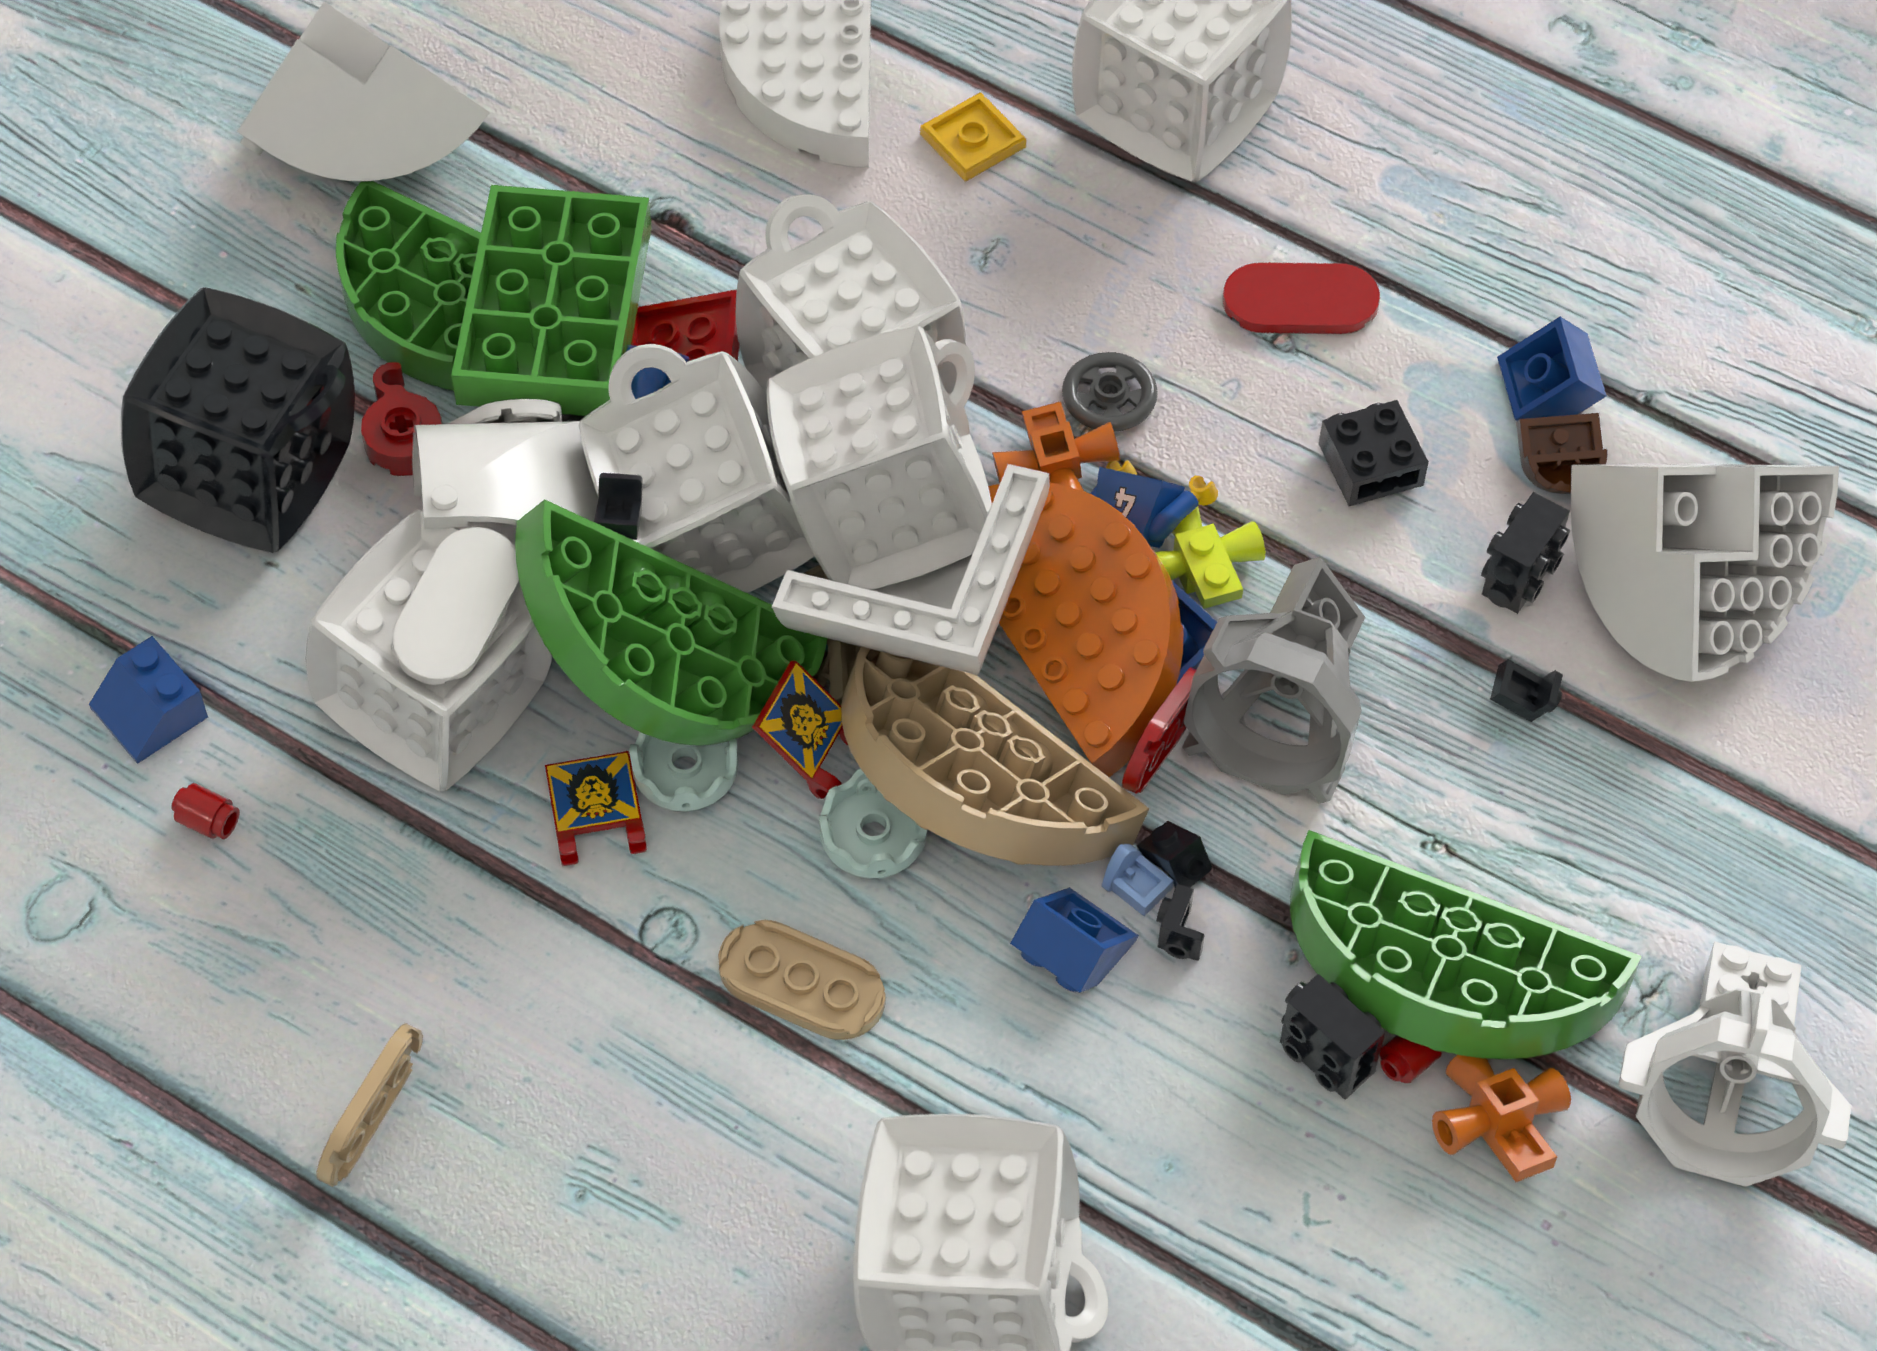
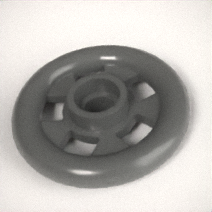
(1126, 369)

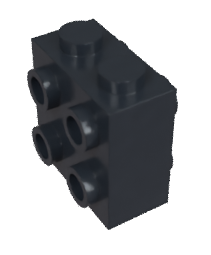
(1373, 452)
(1525, 552)
(1331, 1035)

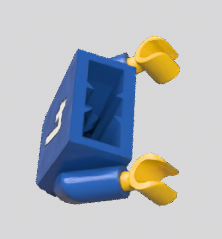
(1150, 503)

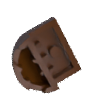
(1556, 443)

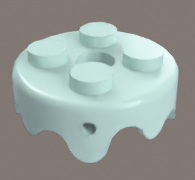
(683, 789)
(866, 856)

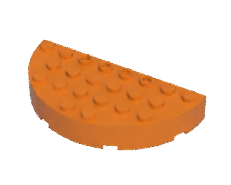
(1095, 623)

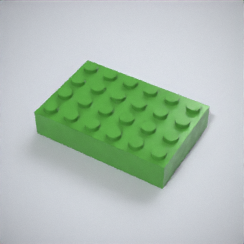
(551, 297)

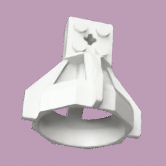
(1747, 1030)

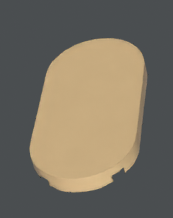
(802, 979)
(369, 1106)

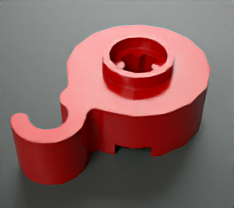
(391, 421)

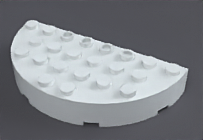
(802, 73)

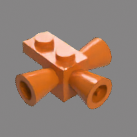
(1056, 449)
(1502, 1114)

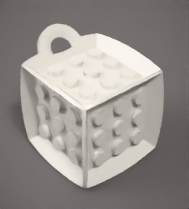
(1179, 76)
(838, 288)
(881, 457)
(704, 465)
(415, 725)
(971, 1237)

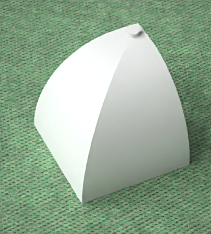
(499, 471)
(939, 615)

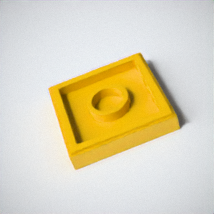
(973, 136)

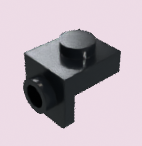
(620, 503)
(1525, 691)
(1177, 852)
(1173, 934)

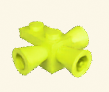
(1206, 559)

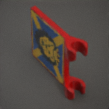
(802, 726)
(594, 797)

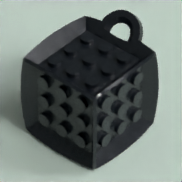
(238, 419)

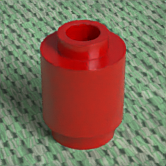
(205, 811)
(1406, 1060)

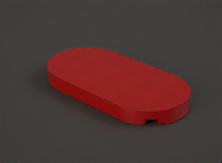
(1301, 298)
(1159, 737)

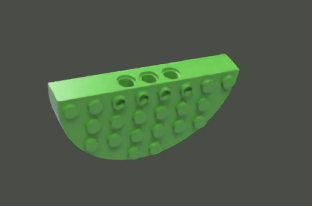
(405, 279)
(650, 633)
(1448, 960)

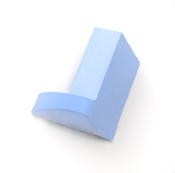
(1136, 879)

